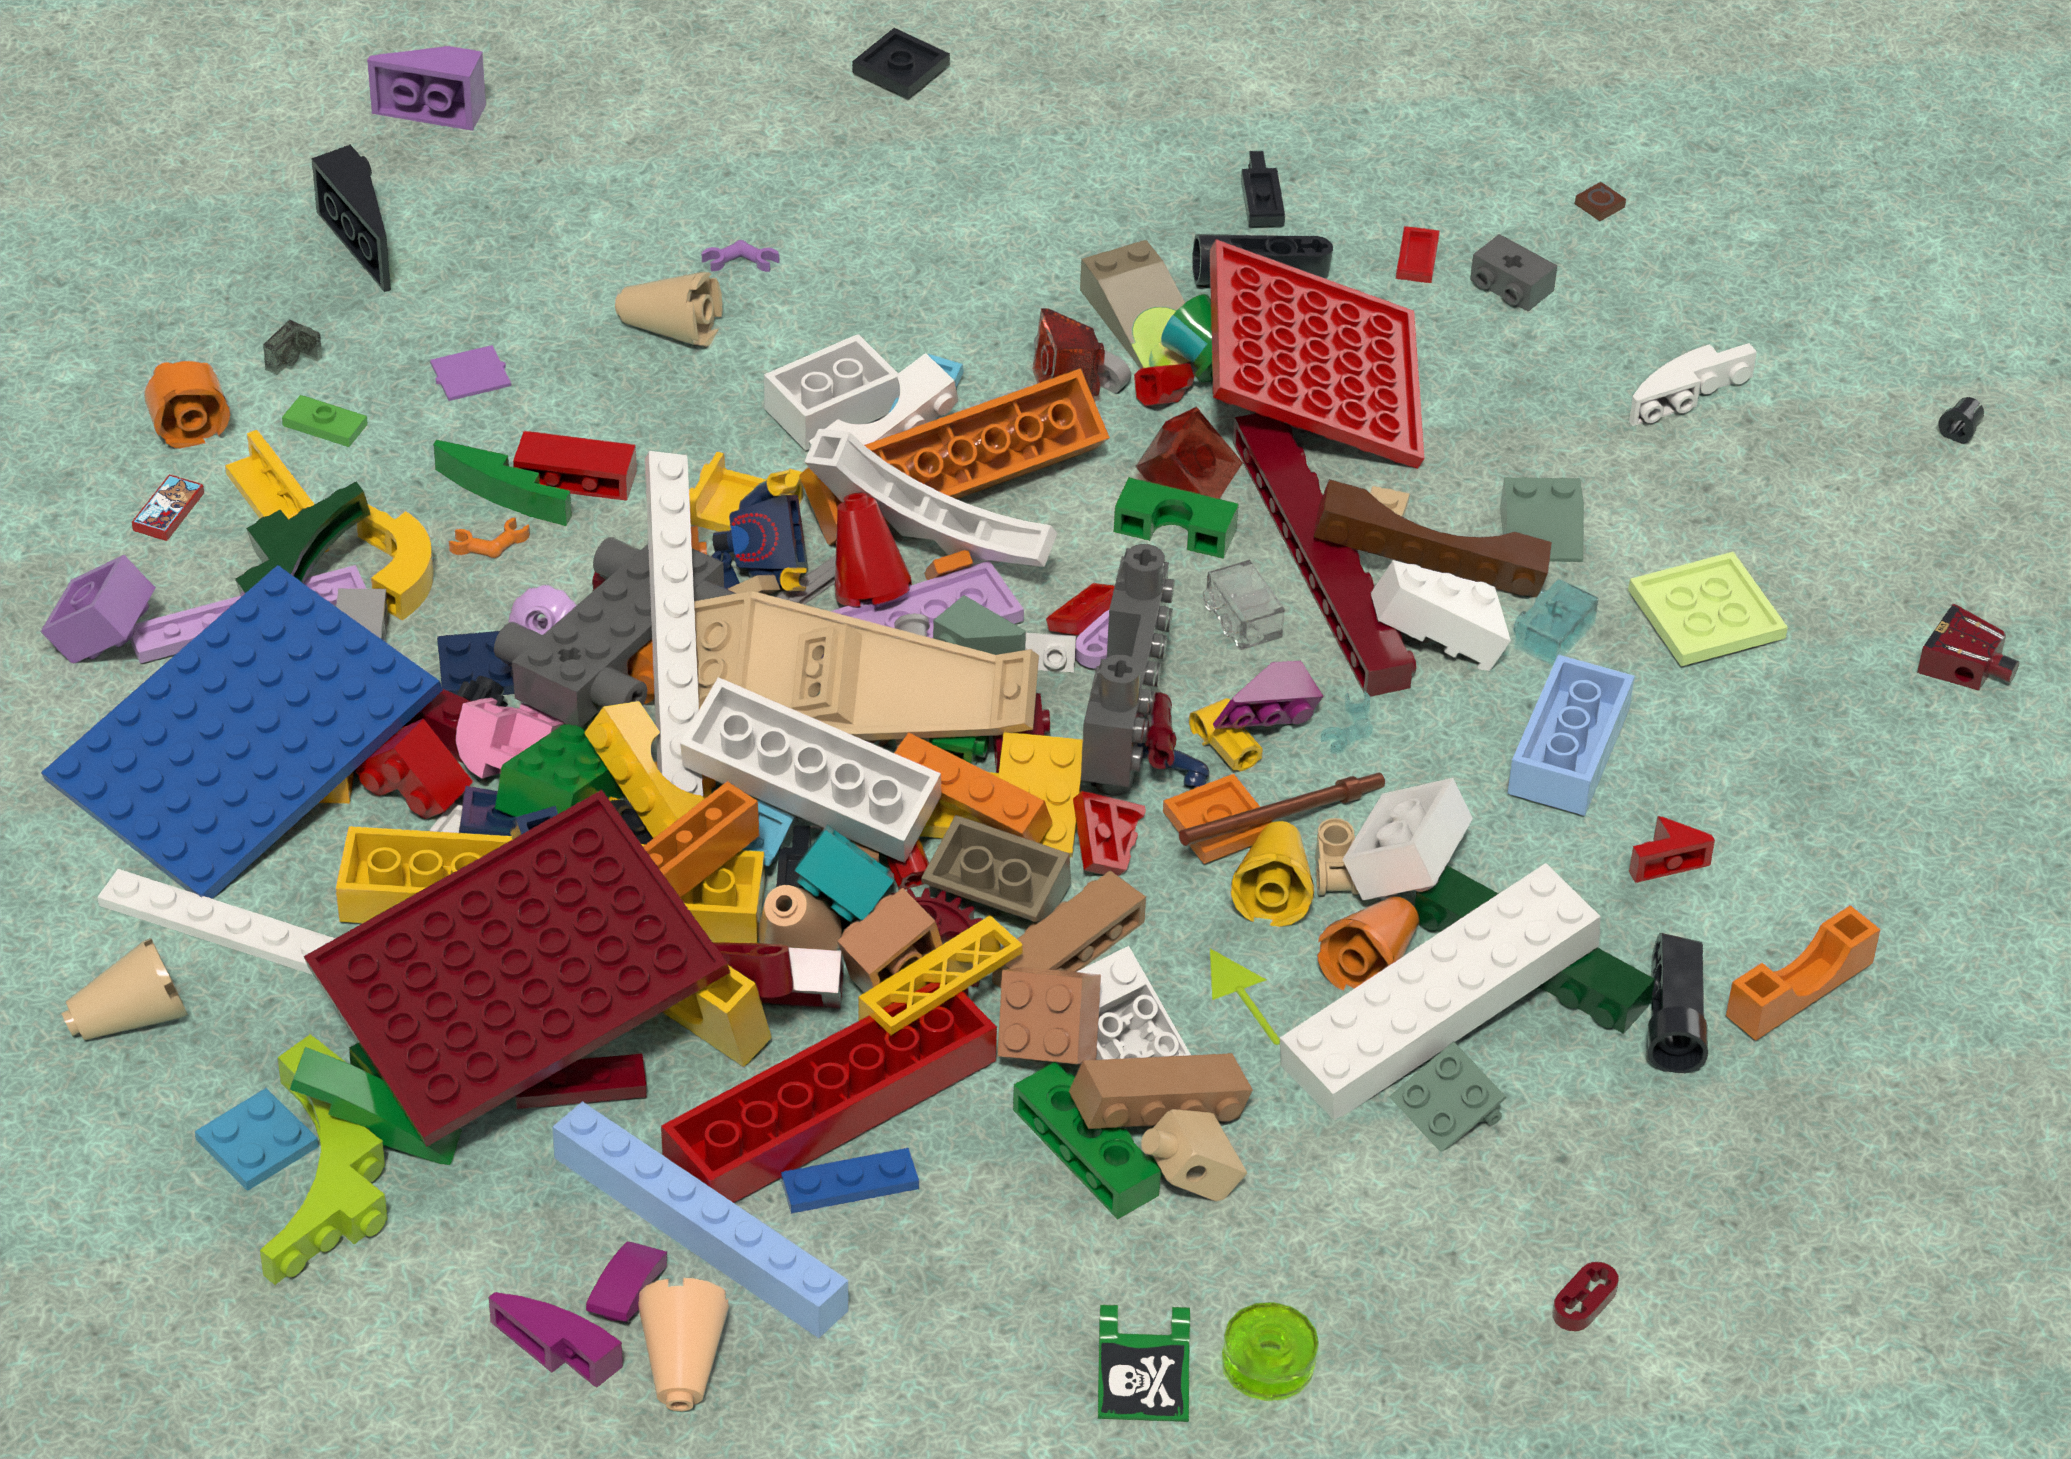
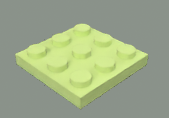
(1707, 608)

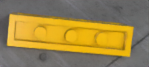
(267, 481)
(956, 962)

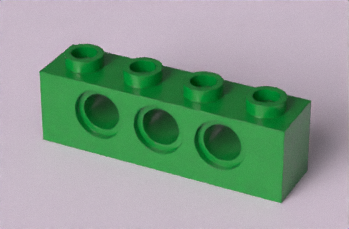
(1099, 1157)

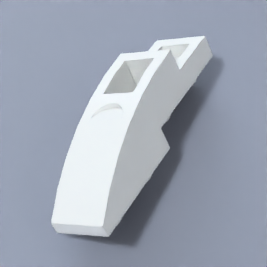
(1680, 381)

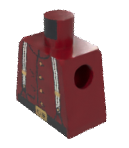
(1966, 651)

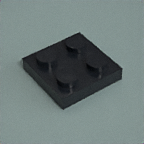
(901, 62)

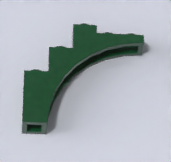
(302, 539)

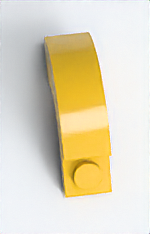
(410, 572)

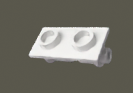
(1054, 651)

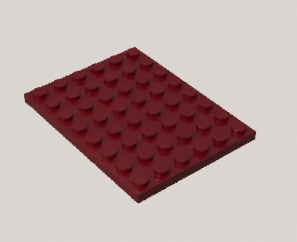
(515, 966)

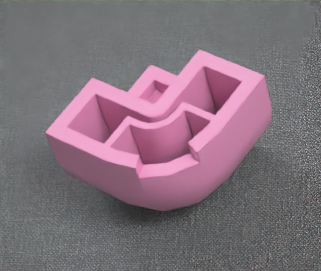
(495, 734)

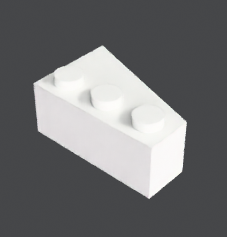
(1443, 608)

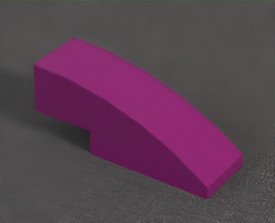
(557, 1336)

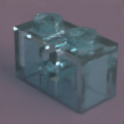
(1555, 621)

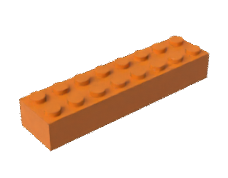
(984, 443)

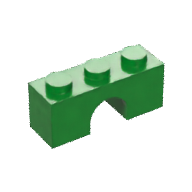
(1149, 506)

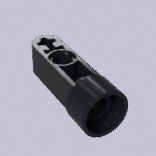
(1305, 253)
(1677, 1022)

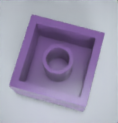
(98, 610)

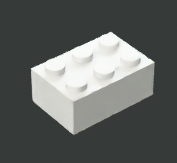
(835, 383)
(1407, 839)

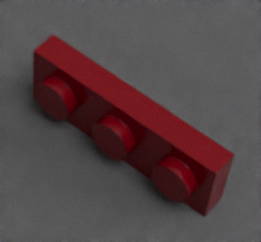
(589, 1081)

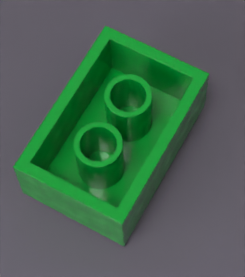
(554, 773)

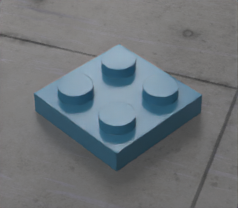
(256, 1139)

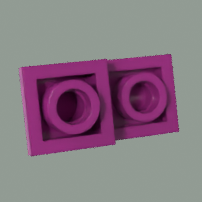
(622, 1280)

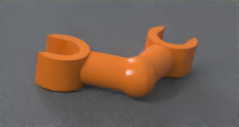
(490, 548)

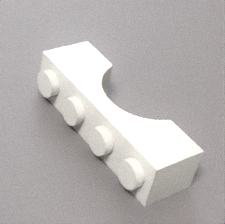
(924, 396)

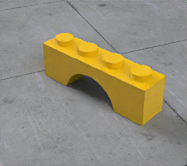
(623, 741)

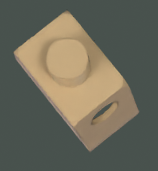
(1194, 1153)

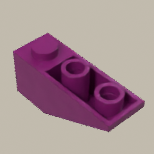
(1275, 696)

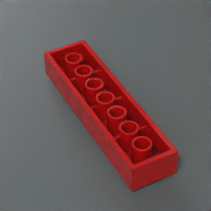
(827, 1095)

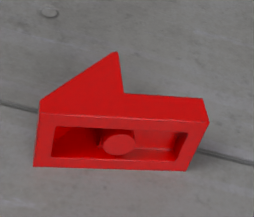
(1672, 851)

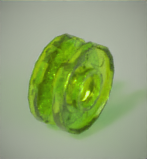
(1269, 1351)

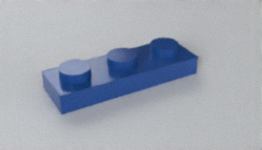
(849, 1180)

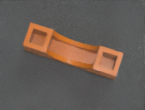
(980, 792)
(1837, 952)

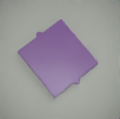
(470, 372)

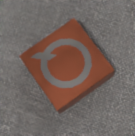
(1600, 201)

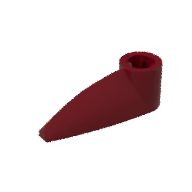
(762, 963)

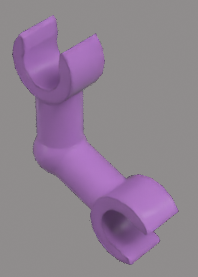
(740, 249)

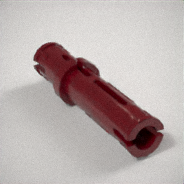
(1160, 736)

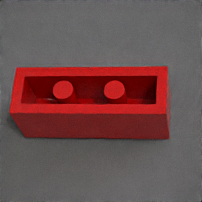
(579, 464)

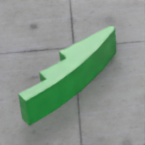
(494, 480)
(366, 1102)

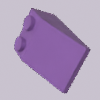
(429, 86)

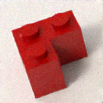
(418, 767)

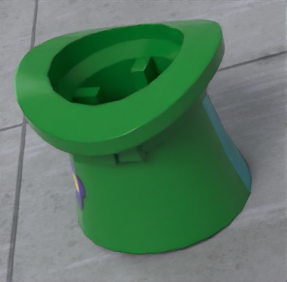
(1191, 335)

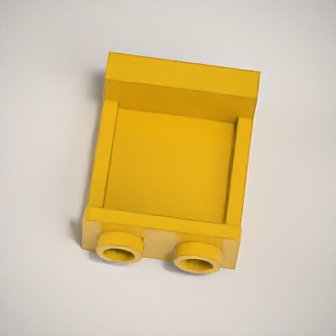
(723, 489)

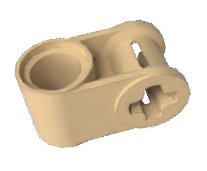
(1332, 844)

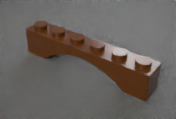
(1361, 522)

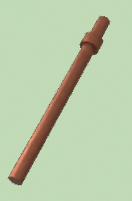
(1344, 790)

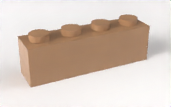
(1081, 927)
(1145, 1089)

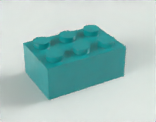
(844, 874)

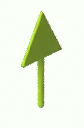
(1232, 977)

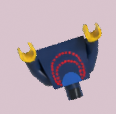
(767, 533)

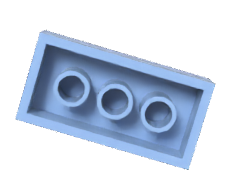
(1571, 735)

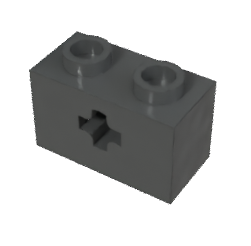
(1513, 272)

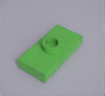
(324, 420)

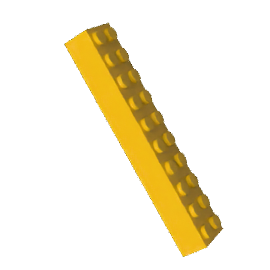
(393, 864)

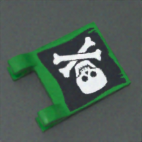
(1143, 1372)

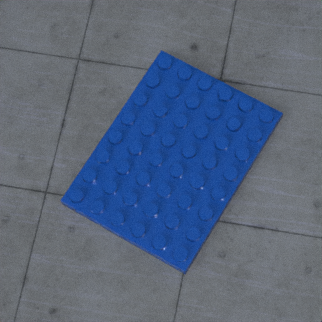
(242, 733)

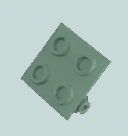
(1449, 1097)

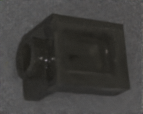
(288, 344)

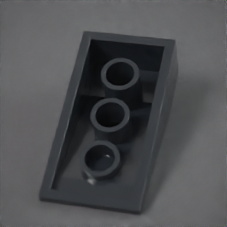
(351, 209)

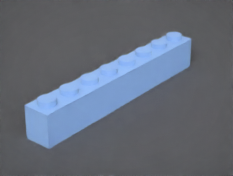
(701, 1219)

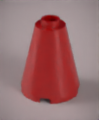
(867, 555)

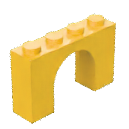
(726, 1016)

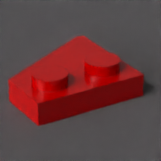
(1106, 831)

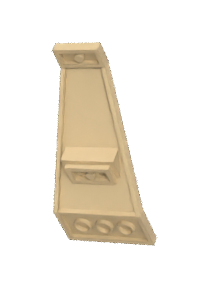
(871, 675)

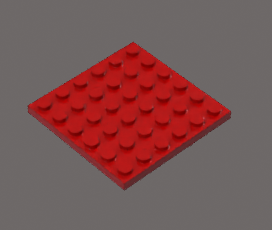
(1315, 354)

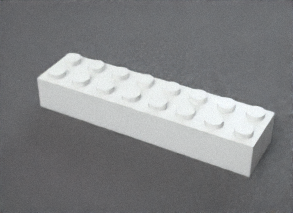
(1440, 991)

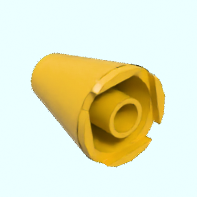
(1274, 877)

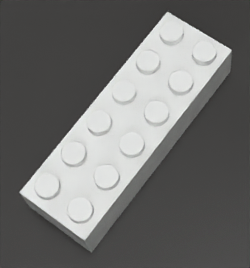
(811, 769)

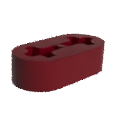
(1592, 1302)

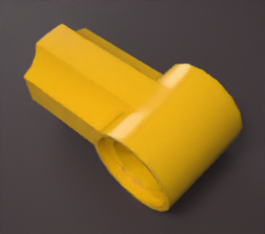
(1232, 744)

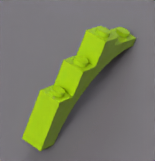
(342, 1192)

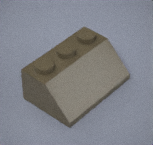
(999, 869)

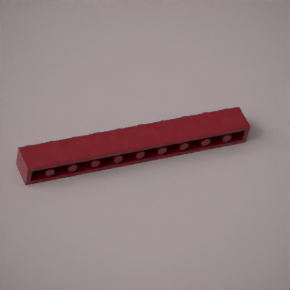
(1329, 569)

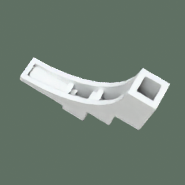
(922, 511)

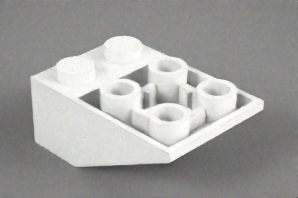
(1130, 1012)

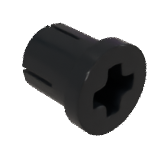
(1965, 420)

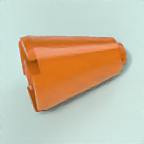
(1366, 941)

